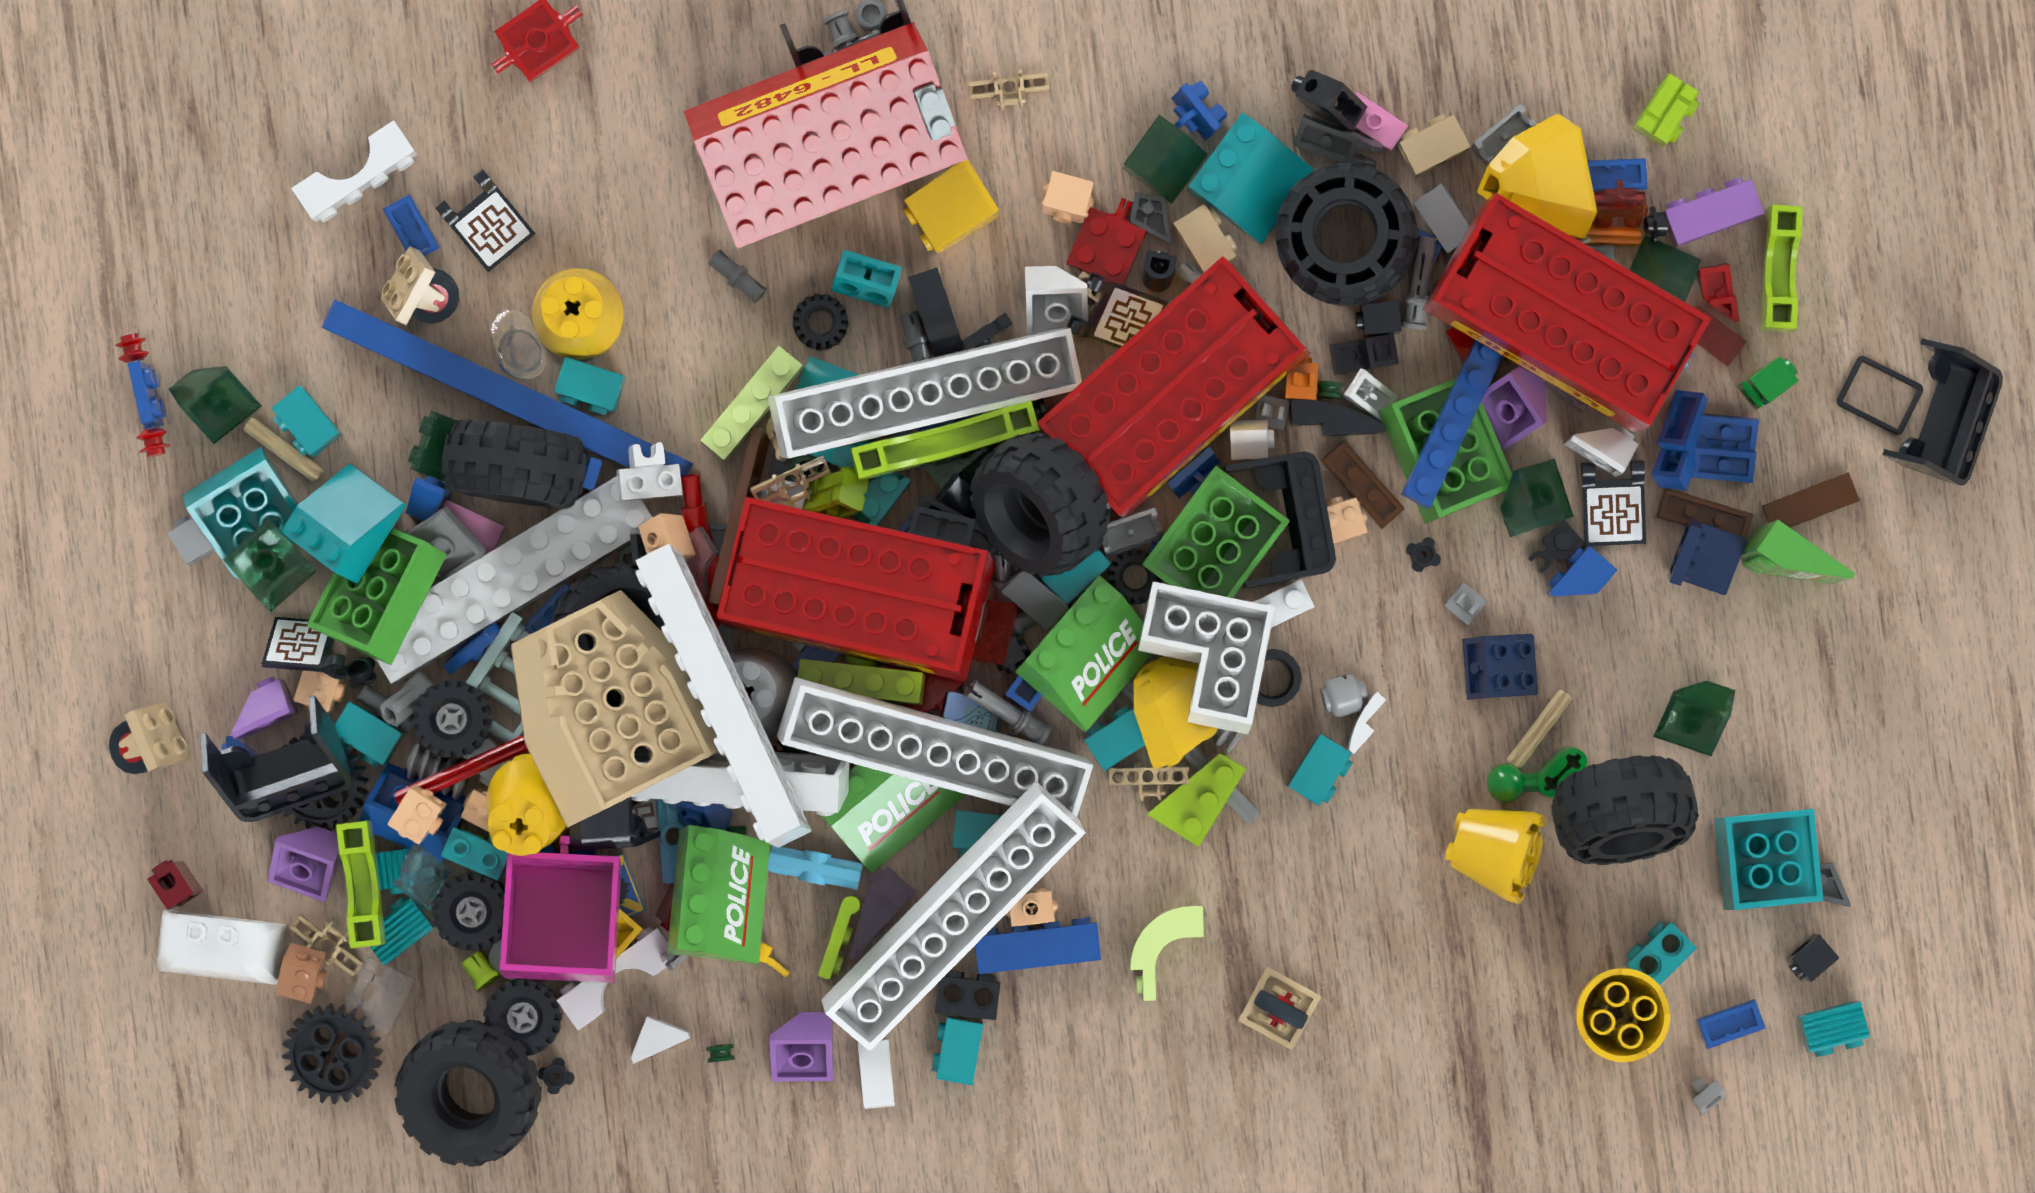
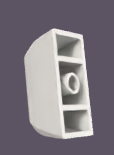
(220, 947)

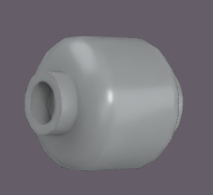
(1343, 695)

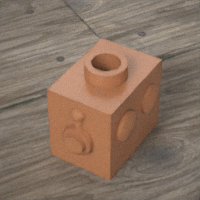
(301, 973)

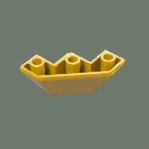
(1546, 175)
(1162, 709)

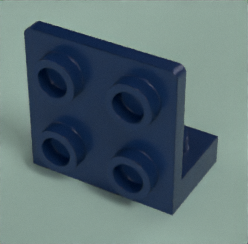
(1706, 557)
(1500, 666)

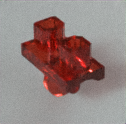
(1620, 203)

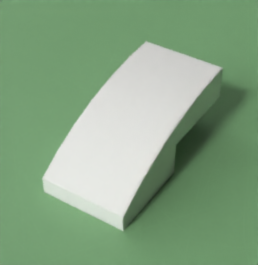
(1361, 730)
(876, 1075)

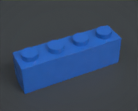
(1038, 947)

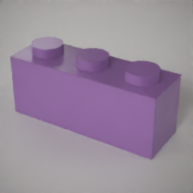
(1712, 211)

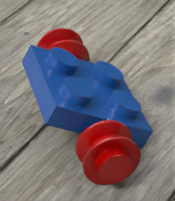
(144, 386)

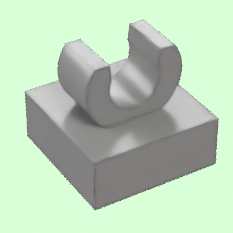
(1274, 410)
(1465, 603)
(1707, 1095)

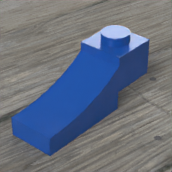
(1679, 440)

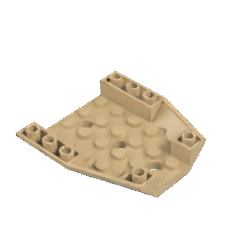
(572, 730)

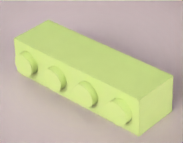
(751, 403)

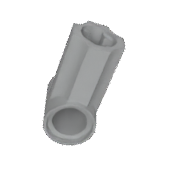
(401, 704)

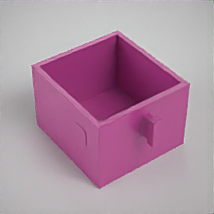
(561, 916)

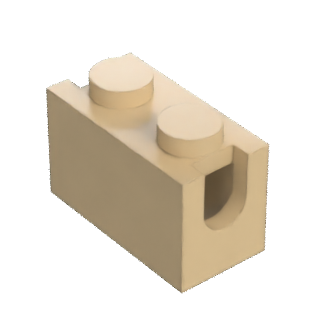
(1433, 145)
(1204, 238)

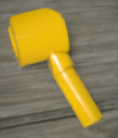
(765, 951)

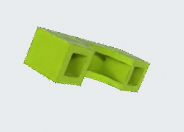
(1779, 275)
(872, 682)
(362, 883)

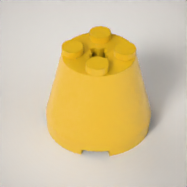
(589, 332)
(522, 809)
(1498, 849)
(1644, 1017)

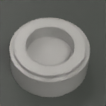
(870, 14)

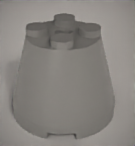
(771, 680)

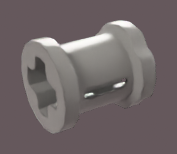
(840, 28)

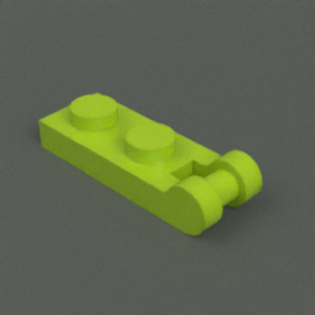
(840, 935)

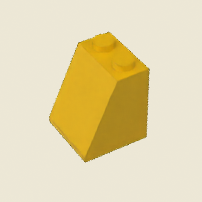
(951, 207)

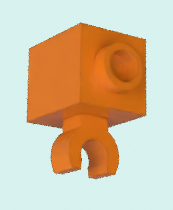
(1302, 381)

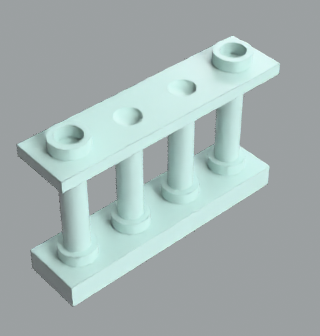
(498, 657)

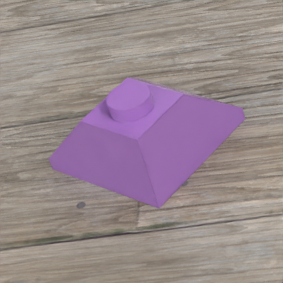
(1516, 406)
(265, 708)
(306, 862)
(803, 1049)

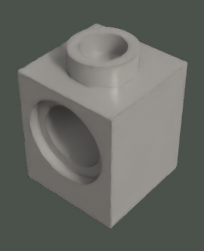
(190, 541)

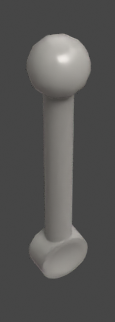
(875, 32)

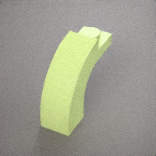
(1166, 927)

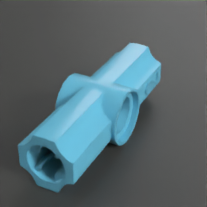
(667, 818)
(815, 867)

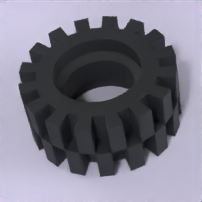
(816, 303)
(1116, 572)

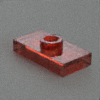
(1720, 340)
(995, 632)

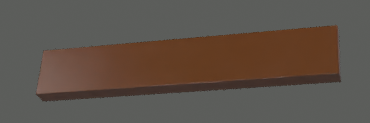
(749, 477)

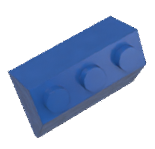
(382, 805)

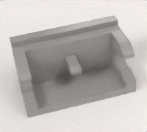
(1501, 133)
(1443, 216)
(1132, 532)

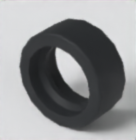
(1295, 679)

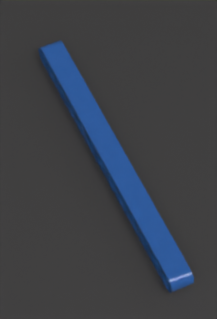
(486, 385)

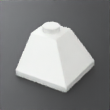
(1053, 298)
(1606, 448)

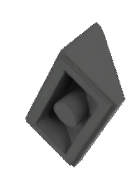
(1034, 599)

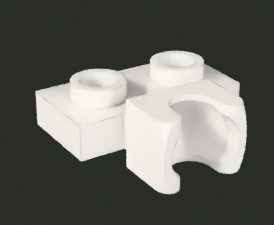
(648, 476)

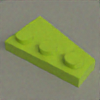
(1196, 805)

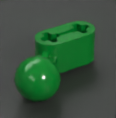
(1508, 782)

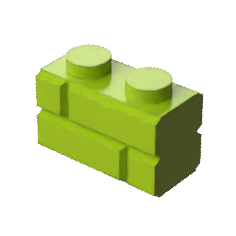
(1666, 110)
(837, 494)

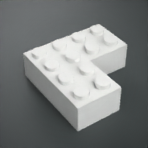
(1223, 637)

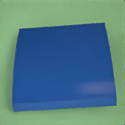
(1726, 448)

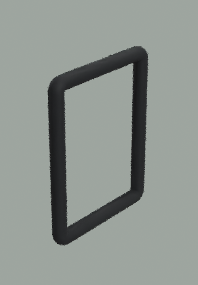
(1919, 387)

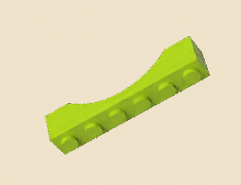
(944, 441)

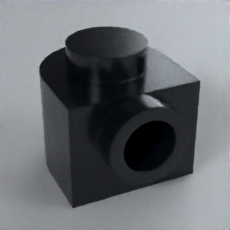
(1158, 270)
(1016, 652)

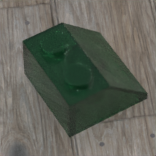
(1165, 159)
(269, 565)

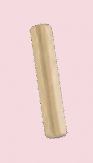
(283, 449)
(1539, 728)

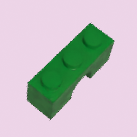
(1768, 382)

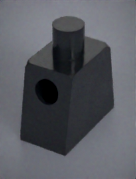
(1320, 93)

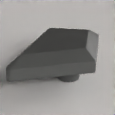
(1151, 215)
(1832, 886)

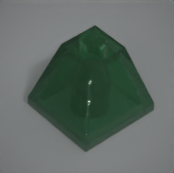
(1666, 267)
(214, 400)
(1535, 498)
(1696, 716)

